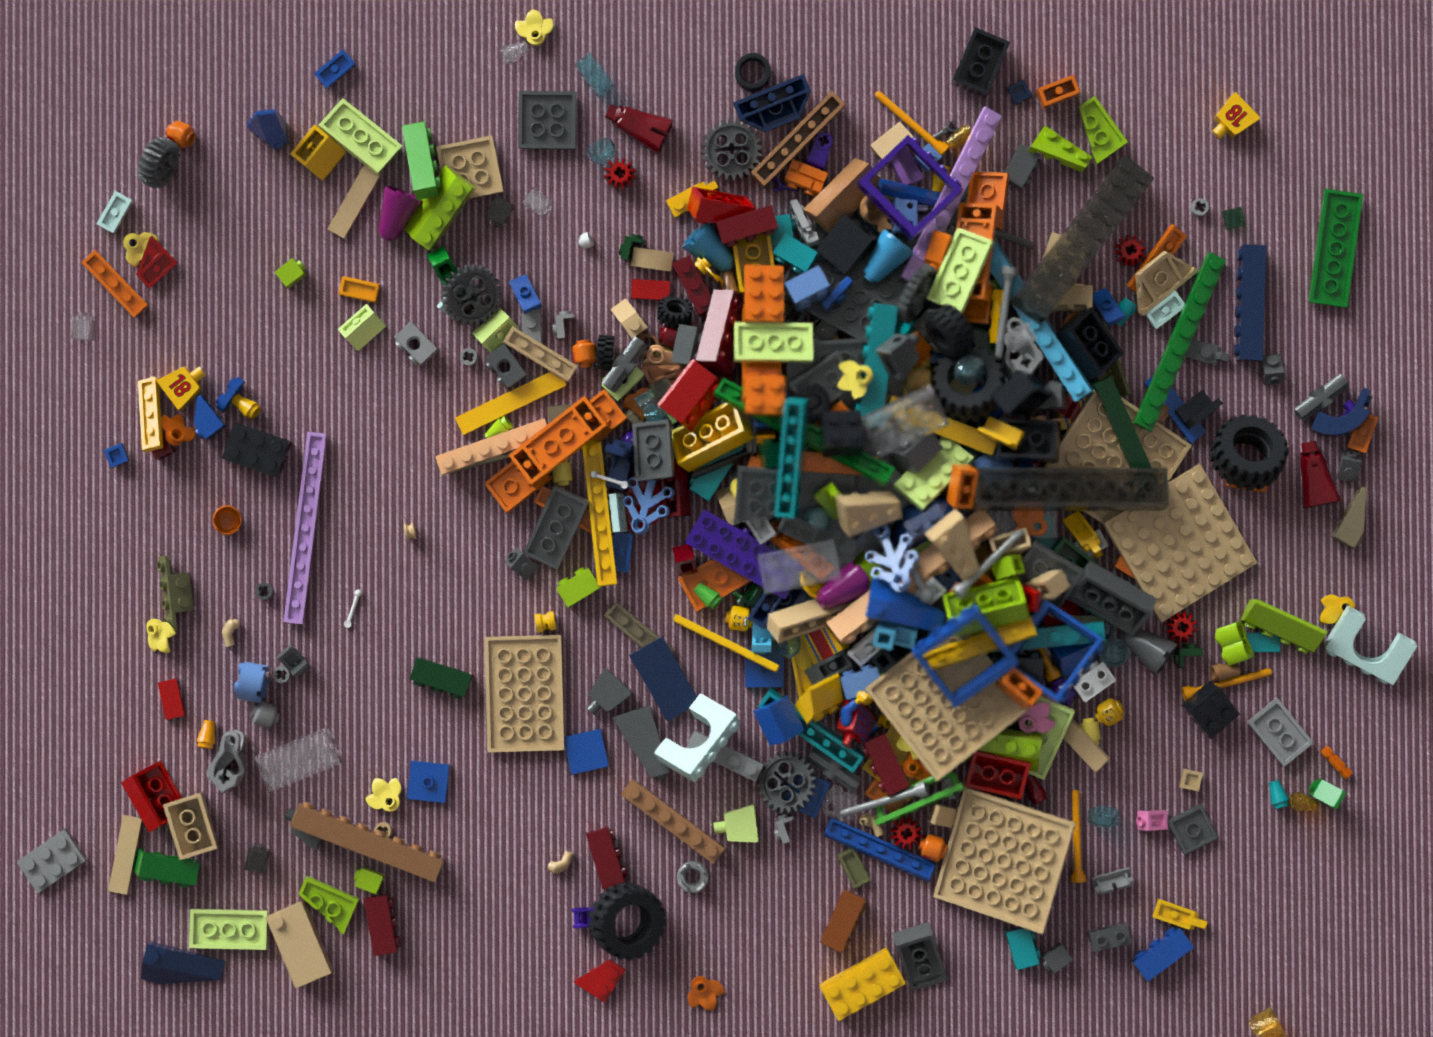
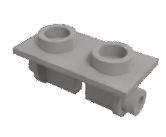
(1104, 882)

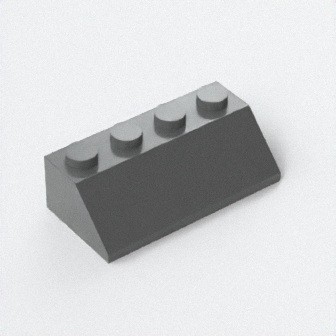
(1112, 598)

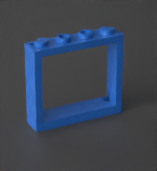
(1045, 608)
(984, 678)

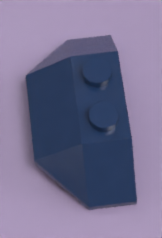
(774, 105)
(918, 522)
(773, 603)

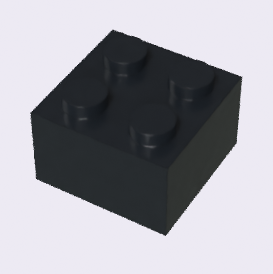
(841, 433)
(1210, 709)

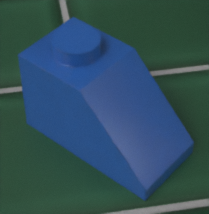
(206, 419)

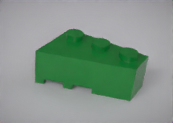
(166, 868)

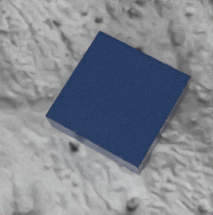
(1019, 92)

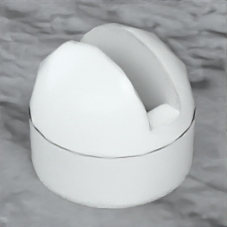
(585, 240)

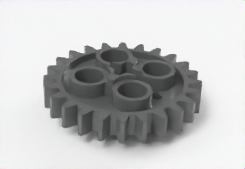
(732, 167)
(465, 279)
(916, 293)
(797, 767)

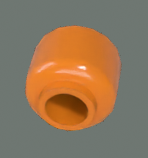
(181, 134)
(584, 353)
(933, 848)

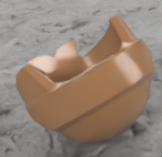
(874, 215)

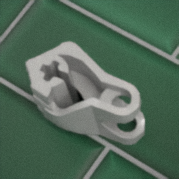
(1029, 358)
(227, 752)

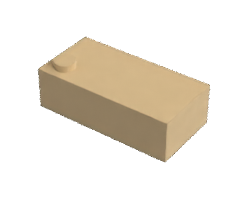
(299, 943)

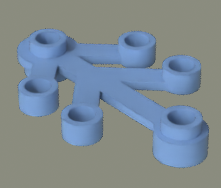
(646, 502)
(893, 559)

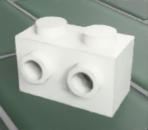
(1094, 681)

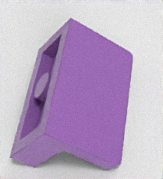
(906, 167)

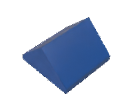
(1070, 656)
(779, 720)

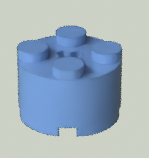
(252, 682)

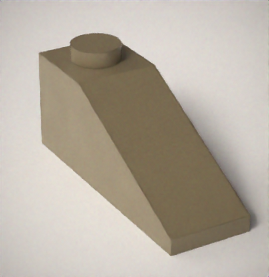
(1351, 524)

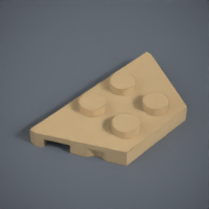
(1160, 279)

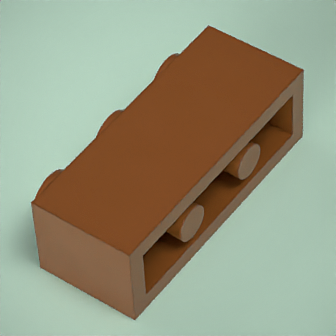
(843, 920)

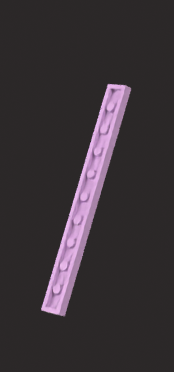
(963, 172)
(305, 527)

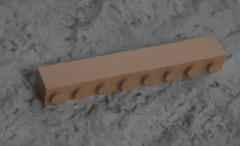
(367, 842)

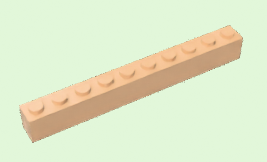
(853, 619)

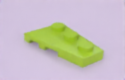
(1100, 130)
(1059, 148)
(329, 901)

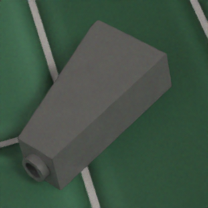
(643, 737)

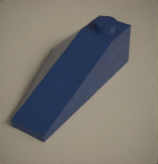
(174, 965)

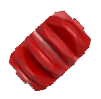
(615, 178)
(1124, 244)
(1187, 630)
(902, 827)

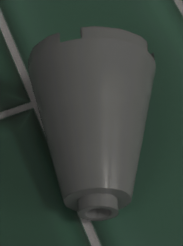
(1150, 649)

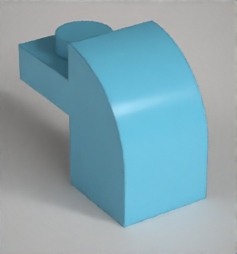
(892, 633)
(760, 640)

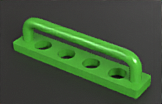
(956, 788)

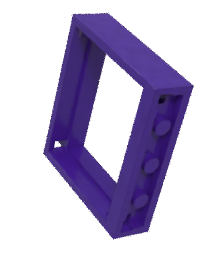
(888, 209)

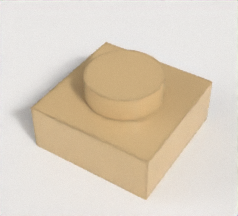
(1190, 779)

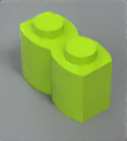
(1234, 643)

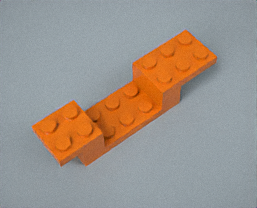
(982, 216)
(763, 303)
(553, 446)

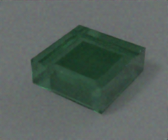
(1233, 218)

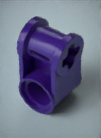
(818, 154)
(585, 919)

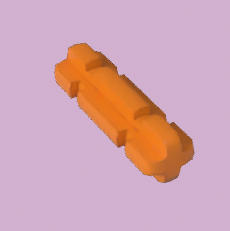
(1336, 762)

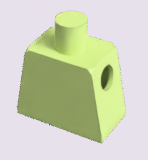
(739, 825)

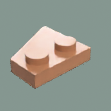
(657, 372)

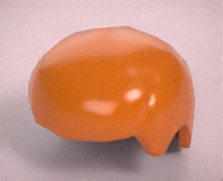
(227, 520)

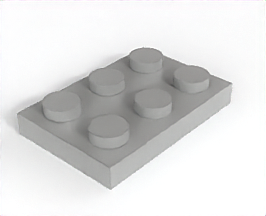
(1280, 732)
(51, 861)

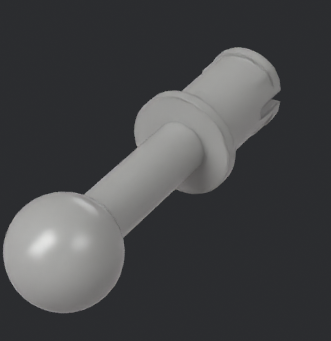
(926, 595)

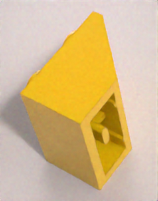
(318, 152)

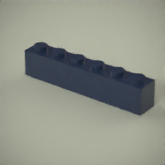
(1250, 303)

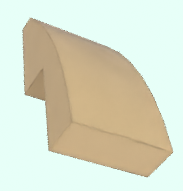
(652, 259)

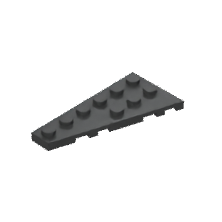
(758, 490)

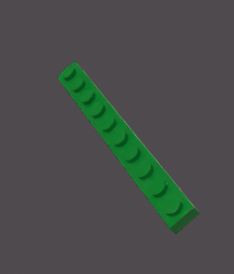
(1179, 342)
(864, 464)

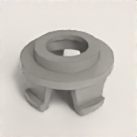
(695, 887)

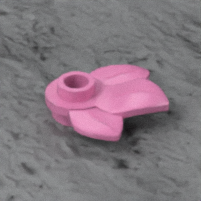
(1039, 716)

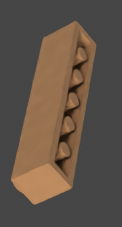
(798, 139)
(673, 820)

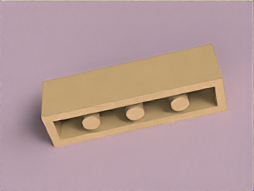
(800, 619)

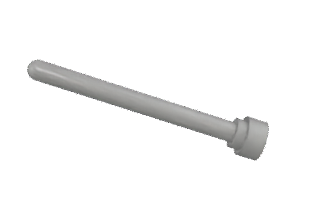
(1008, 274)
(961, 589)
(920, 790)

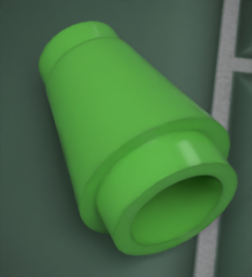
(708, 596)

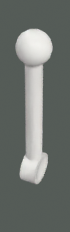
(624, 484)
(348, 623)

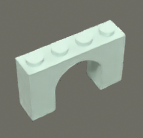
(1386, 666)
(693, 762)

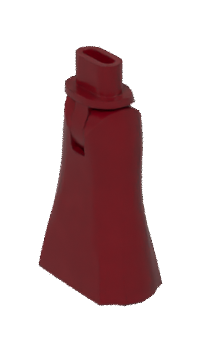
(642, 126)
(1316, 479)

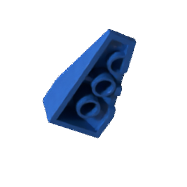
(270, 128)
(901, 607)

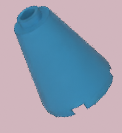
(708, 245)
(886, 257)

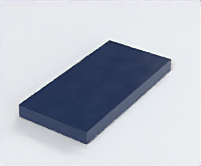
(664, 678)

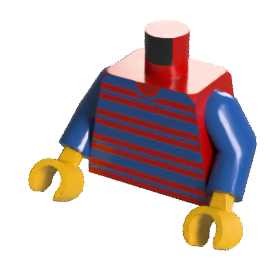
(858, 722)

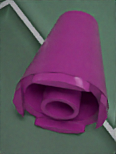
(396, 211)
(846, 590)

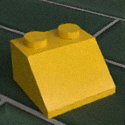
(821, 699)

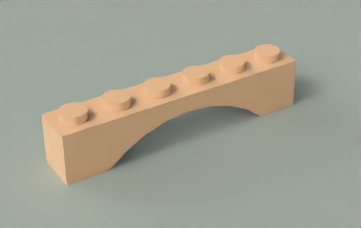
(487, 448)

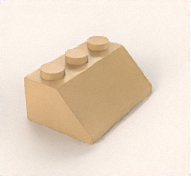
(191, 826)

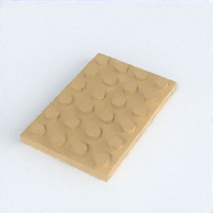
(524, 693)

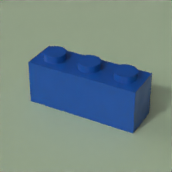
(1162, 953)

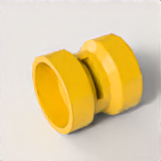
(545, 622)

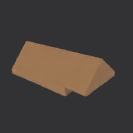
(840, 195)

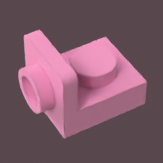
(1152, 820)

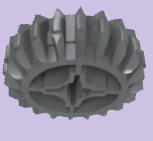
(158, 162)

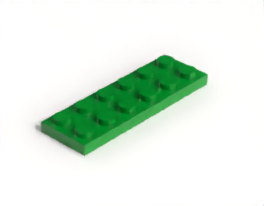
(1335, 248)

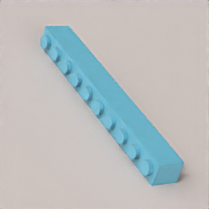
(1053, 349)

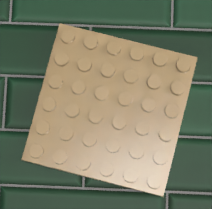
(1093, 444)
(1184, 548)
(928, 720)
(1004, 860)

